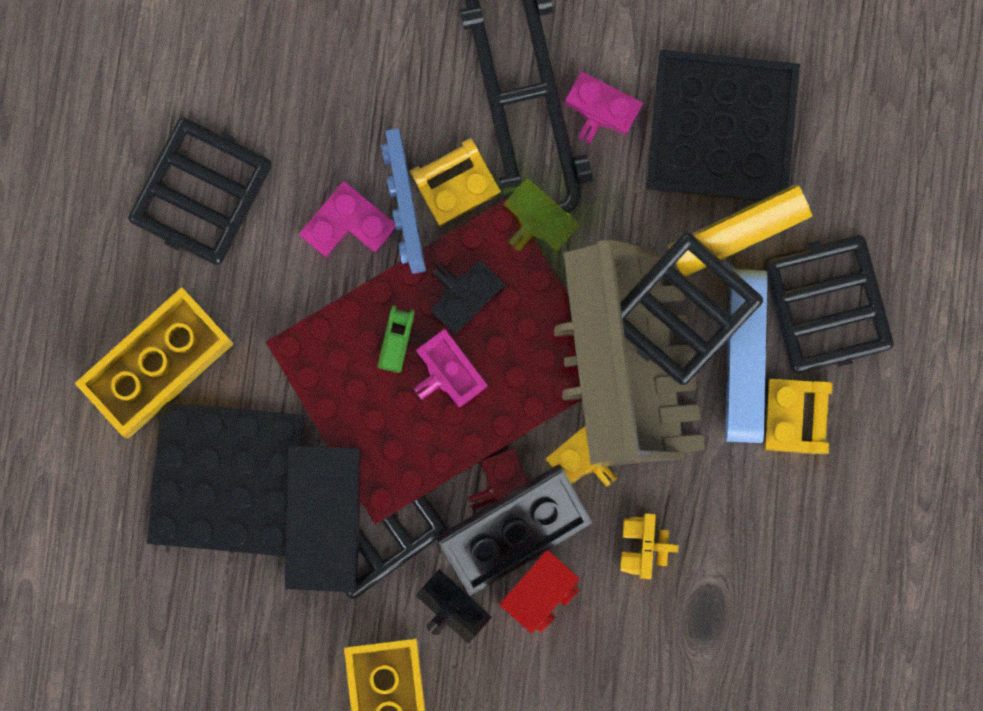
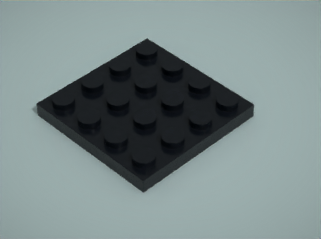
(722, 125)
(222, 478)

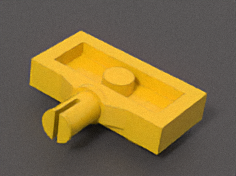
(575, 460)

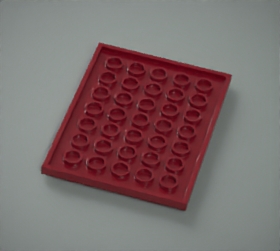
(510, 342)

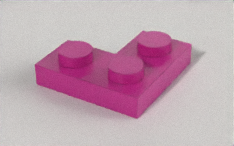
(346, 213)

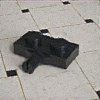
(464, 295)
(452, 607)

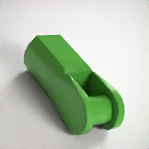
(395, 345)

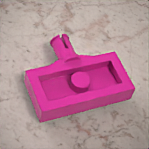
(601, 106)
(448, 370)

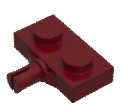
(502, 477)

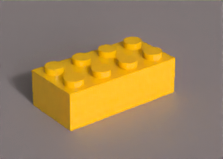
(154, 363)
(385, 677)

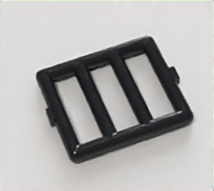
(229, 225)
(865, 276)
(729, 324)
(409, 547)

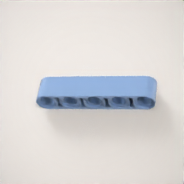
(747, 366)

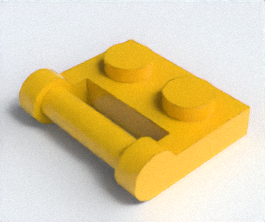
(461, 192)
(785, 416)

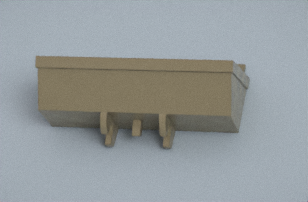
(625, 400)

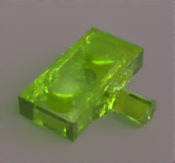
(539, 217)

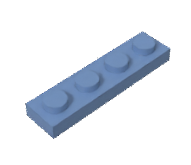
(400, 187)

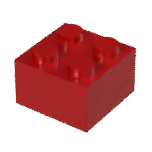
(540, 593)

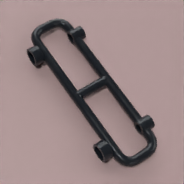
(575, 169)

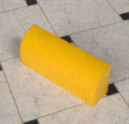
(748, 226)

